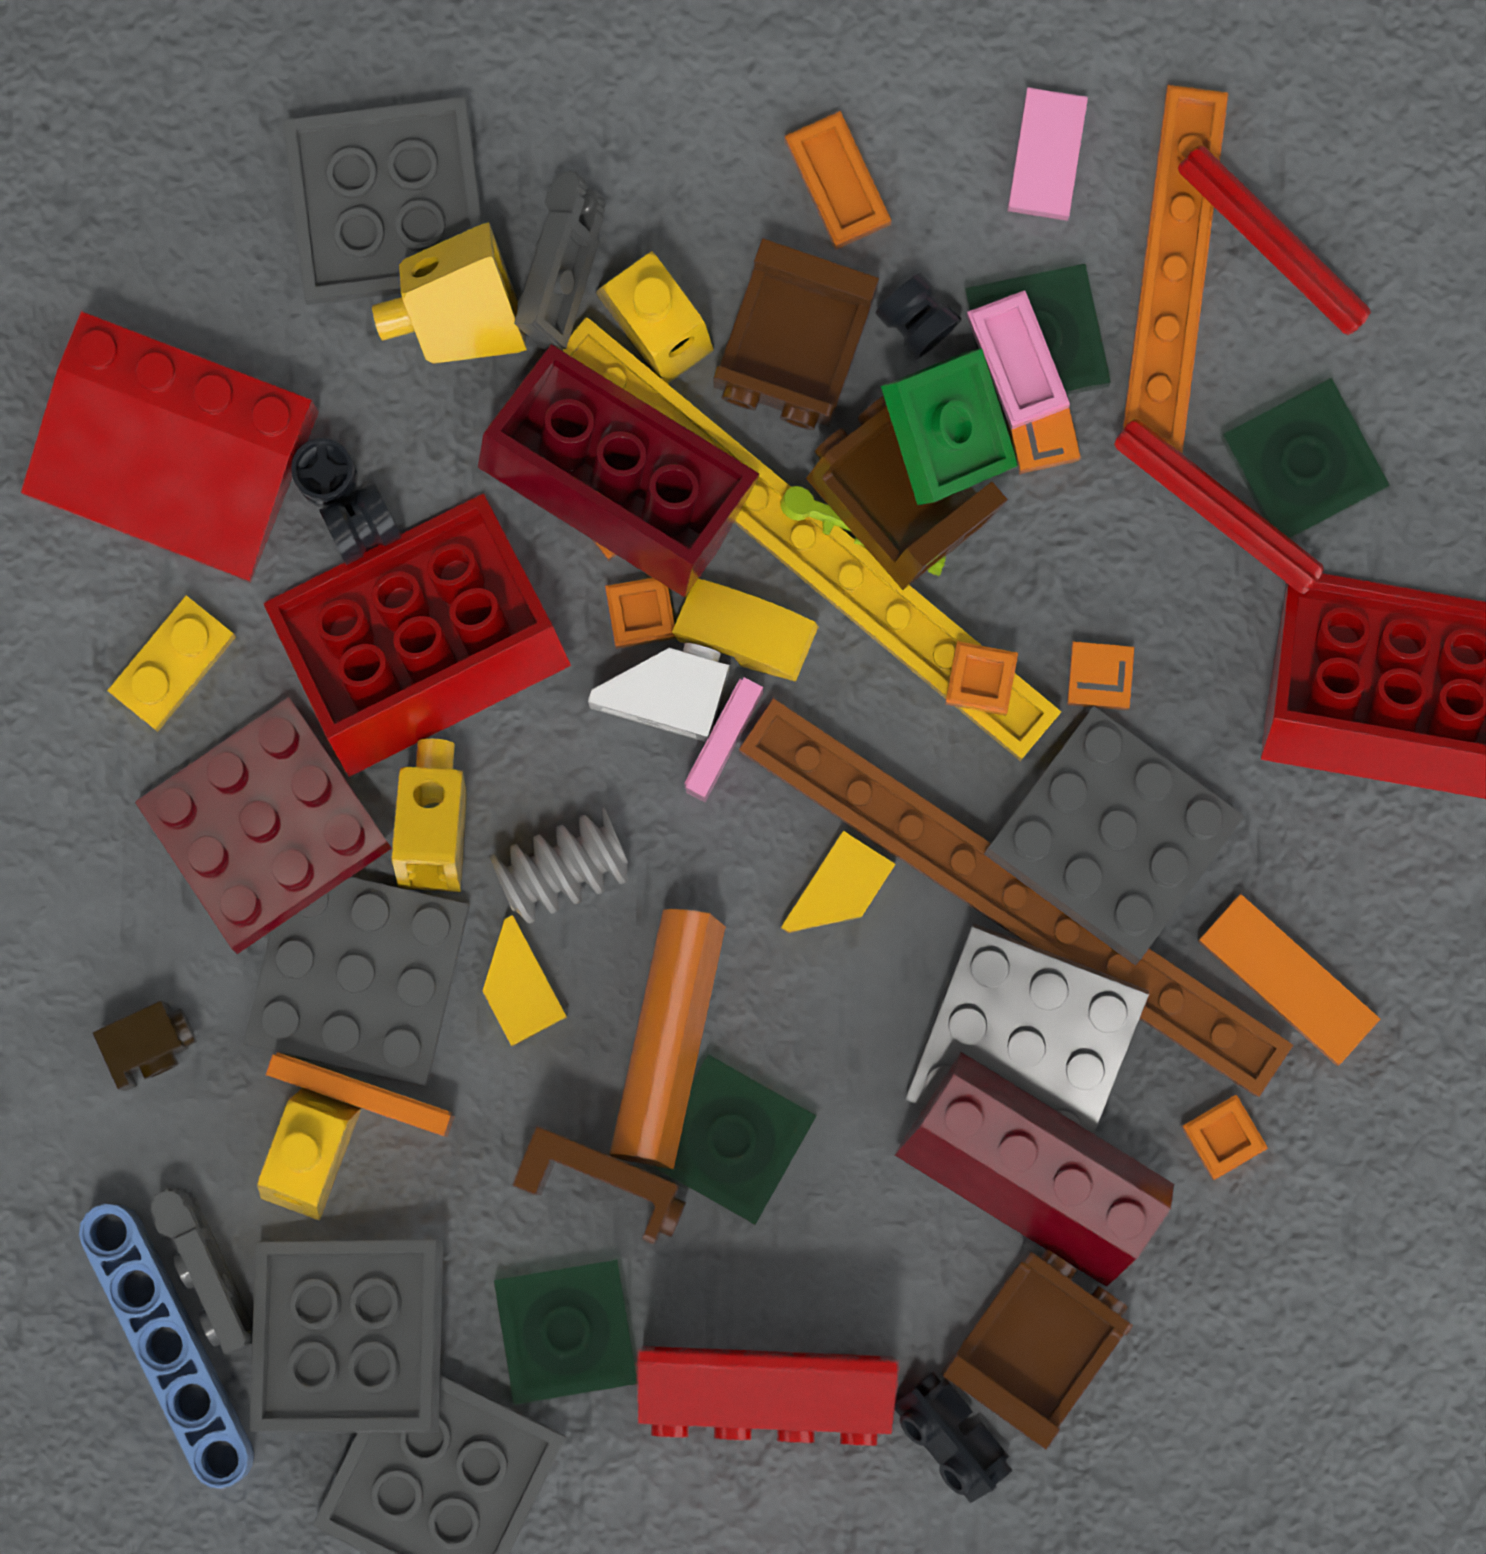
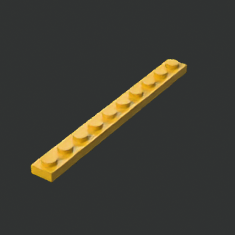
(828, 563)

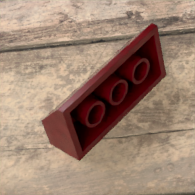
(616, 470)
(1037, 1171)

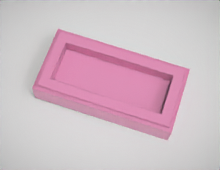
(1047, 154)
(1018, 359)
(723, 739)

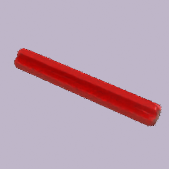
(1274, 240)
(1219, 506)

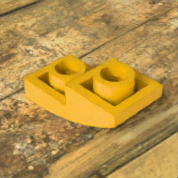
(747, 628)

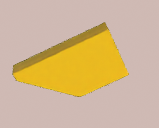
(841, 886)
(519, 987)

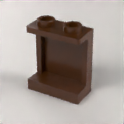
(795, 335)
(872, 494)
(549, 1148)
(1038, 1346)

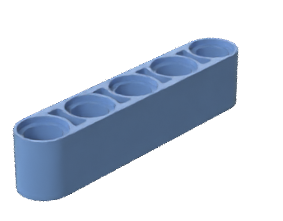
(141, 1325)

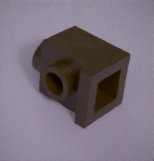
(144, 1043)

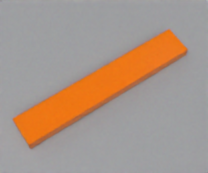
(1173, 267)

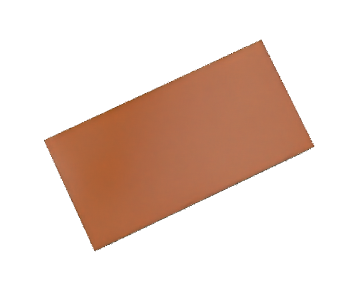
(837, 180)

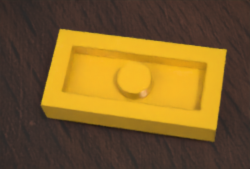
(172, 663)

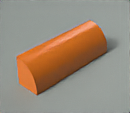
(668, 1038)

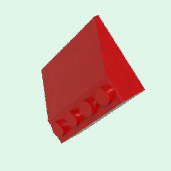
(167, 446)
(416, 635)
(1380, 685)
(766, 1391)

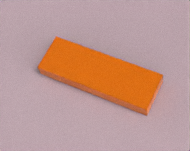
(1289, 980)
(360, 1094)

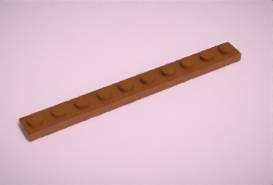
(956, 862)

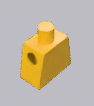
(455, 300)
(657, 317)
(430, 840)
(307, 1152)

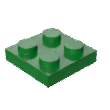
(949, 426)

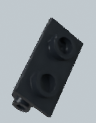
(967, 1462)

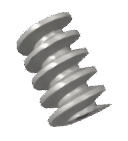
(561, 867)

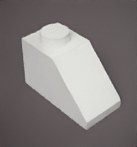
(668, 691)

